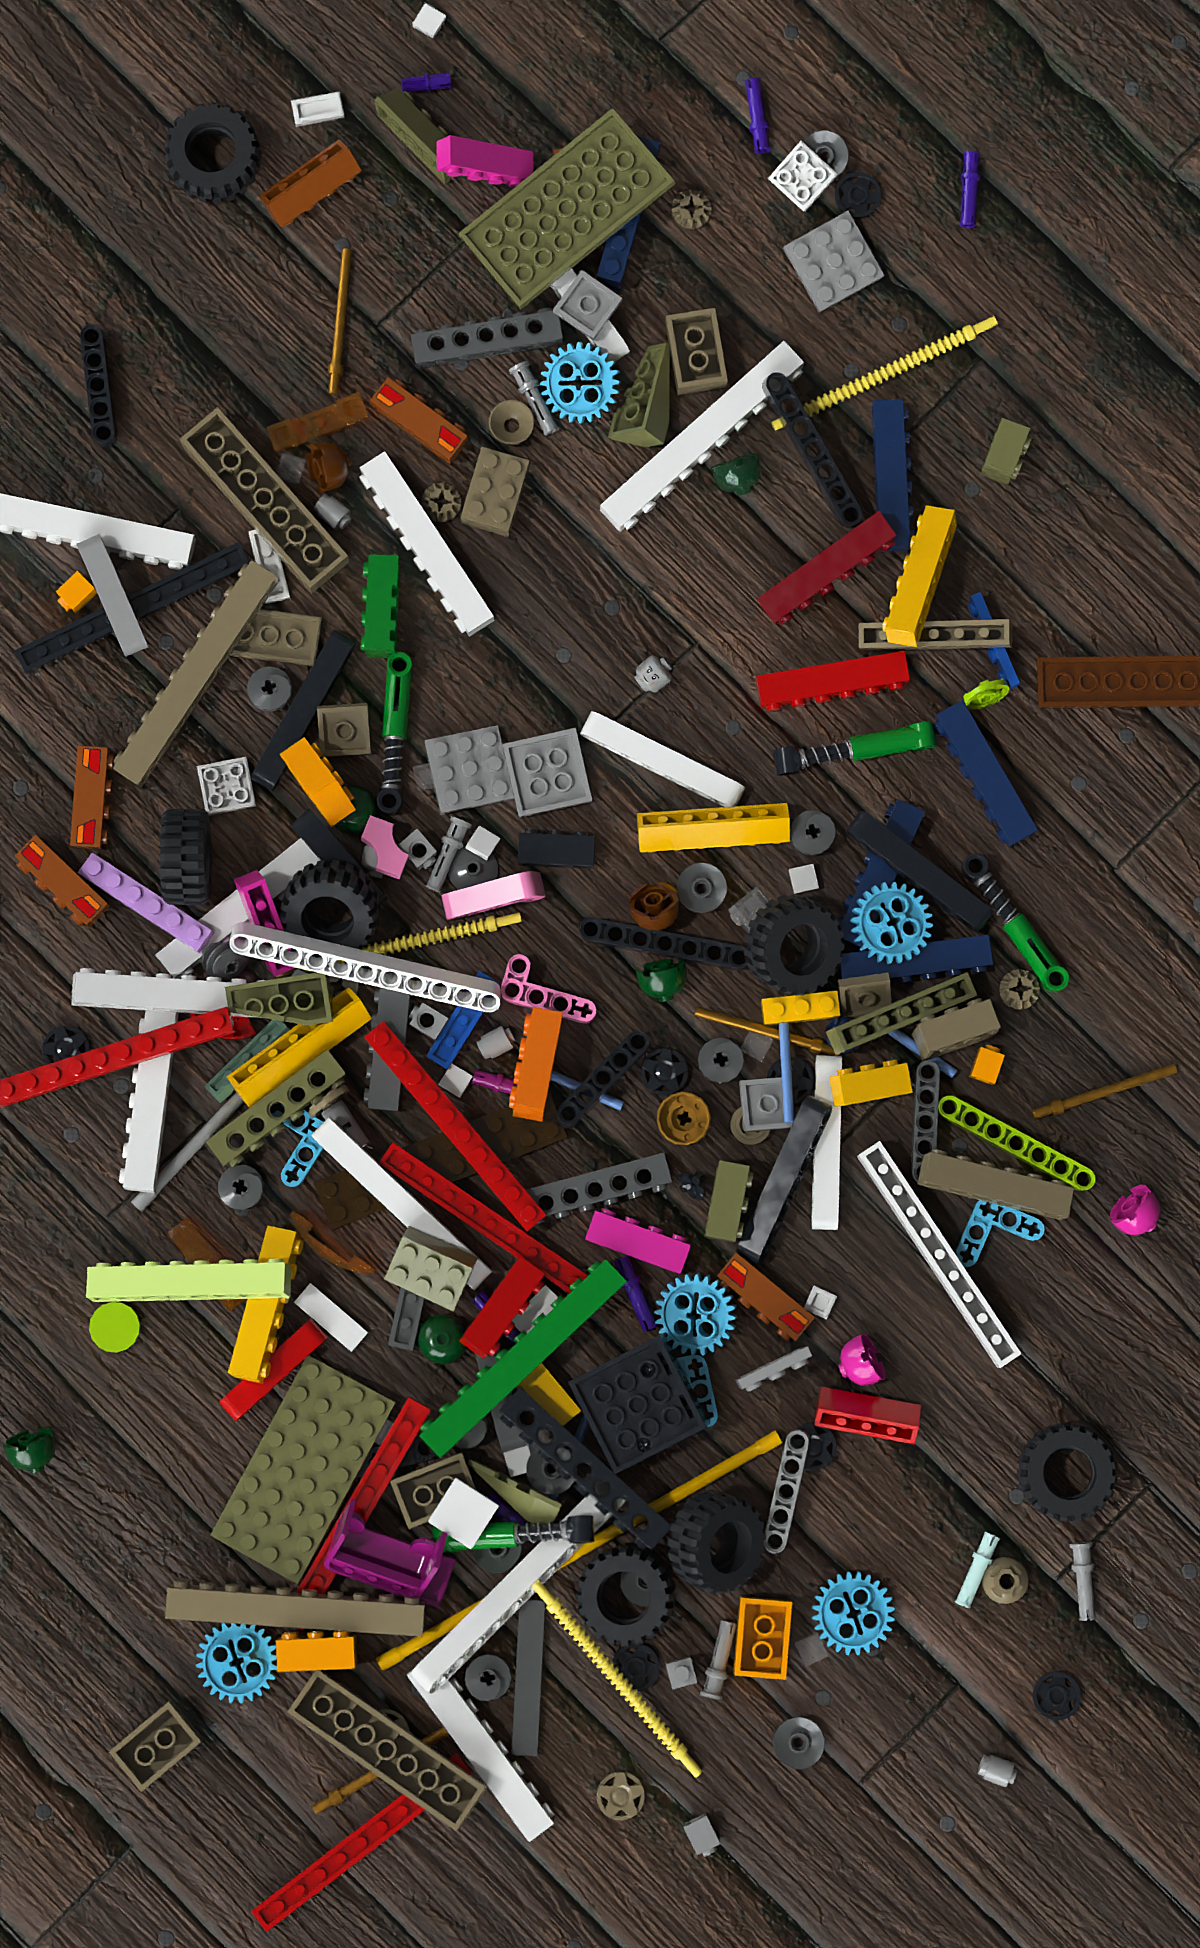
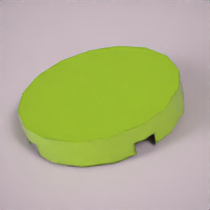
(114, 1327)

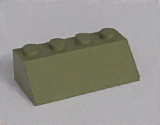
(412, 127)

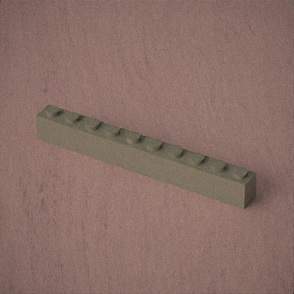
(196, 673)
(295, 1609)

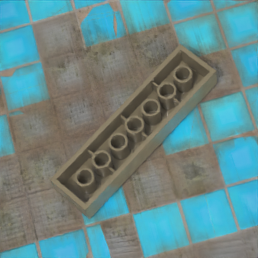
(264, 500)
(387, 1749)

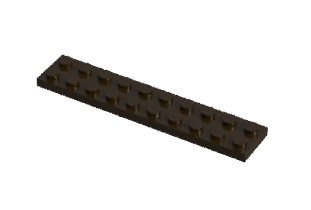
(507, 1136)

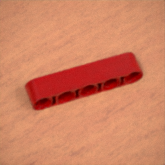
(282, 1362)

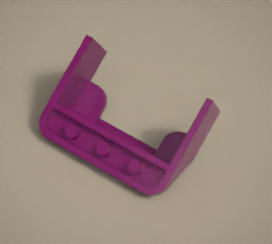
(381, 1559)

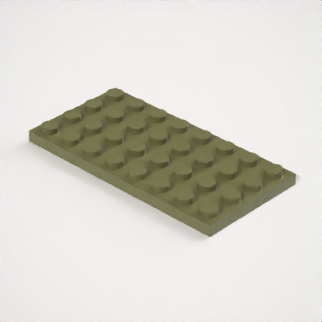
(566, 208)
(303, 1469)

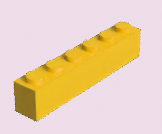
(920, 576)
(713, 827)
(297, 1049)
(264, 1315)

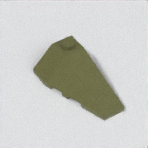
(646, 409)
(289, 999)
(523, 1498)

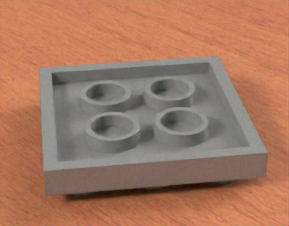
(833, 261)
(469, 769)
(547, 772)
(774, 1369)

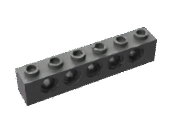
(476, 348)
(654, 1164)

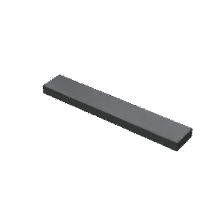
(528, 1678)

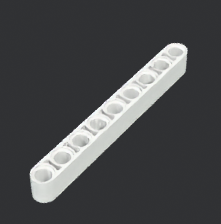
(390, 1191)

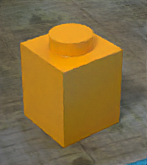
(75, 593)
(987, 1064)

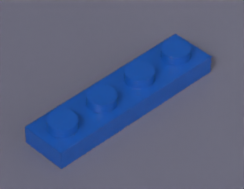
(978, 609)
(456, 1032)

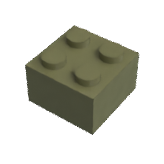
(1003, 456)

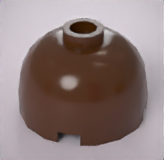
(328, 465)
(654, 906)

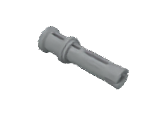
(529, 387)
(452, 843)
(1083, 1568)
(716, 1673)

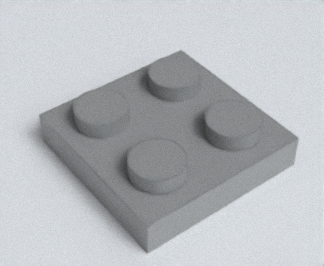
(587, 305)
(762, 1104)

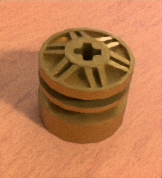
(671, 1126)

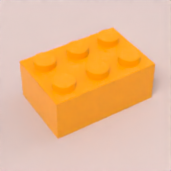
(318, 781)
(762, 1637)
(316, 1651)

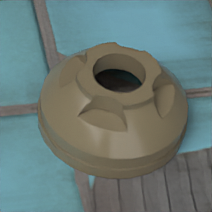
(511, 410)
(991, 1578)

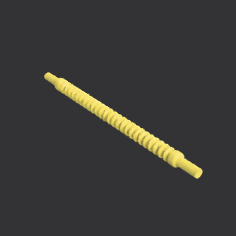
(968, 333)
(491, 924)
(679, 1751)

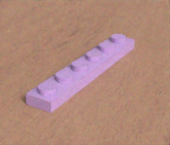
(145, 902)

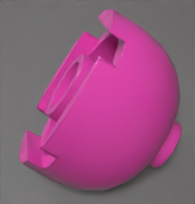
(1136, 1213)
(860, 1362)

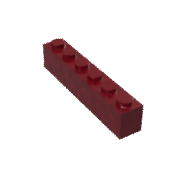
(827, 568)

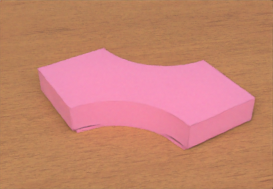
(380, 838)

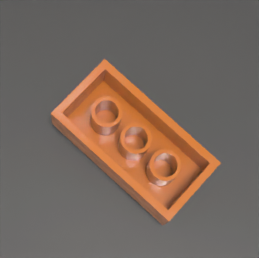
(537, 1063)

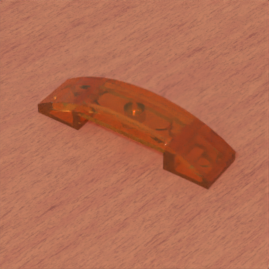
(317, 423)
(304, 1227)
(196, 1248)

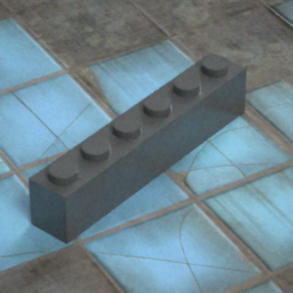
(384, 1085)

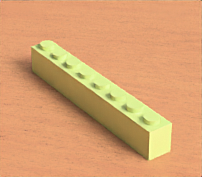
(188, 1282)

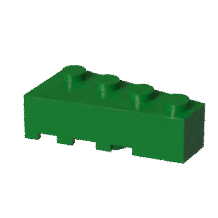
(381, 606)

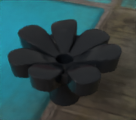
(693, 1184)

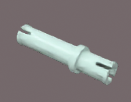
(977, 1569)

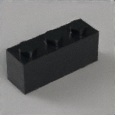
(556, 849)

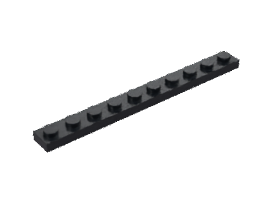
(142, 602)

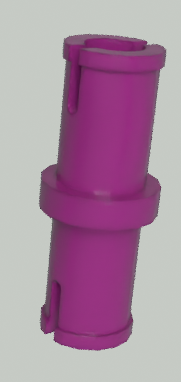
(493, 1081)

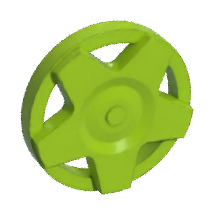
(986, 694)

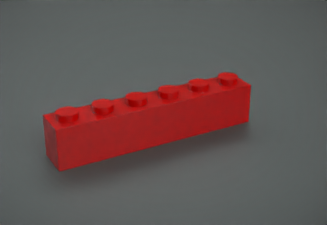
(832, 680)

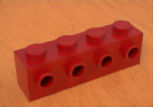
(502, 1307)
(867, 1415)

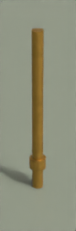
(335, 368)
(814, 1045)
(1058, 1106)
(337, 1795)

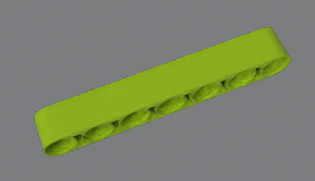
(1028, 1143)

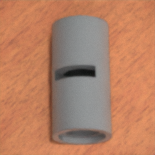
(344, 1118)

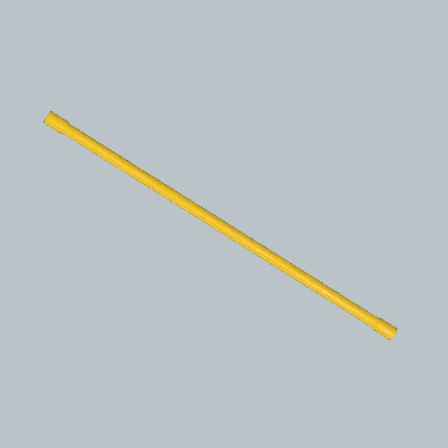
(760, 1447)

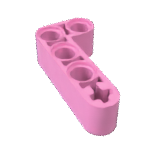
(493, 894)
(550, 995)

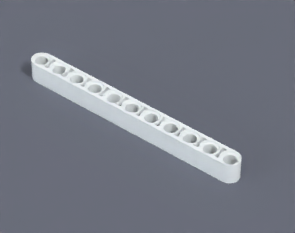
(356, 958)
(503, 1601)

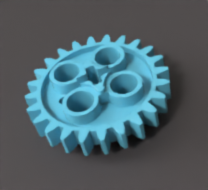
(580, 360)
(871, 932)
(717, 1316)
(874, 1604)
(215, 1669)

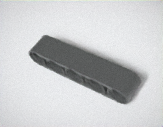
(920, 1109)
(507, 1437)

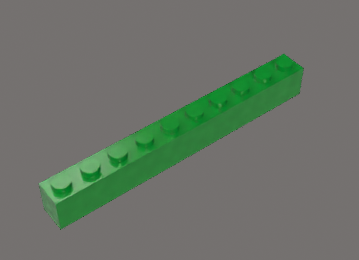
(522, 1358)

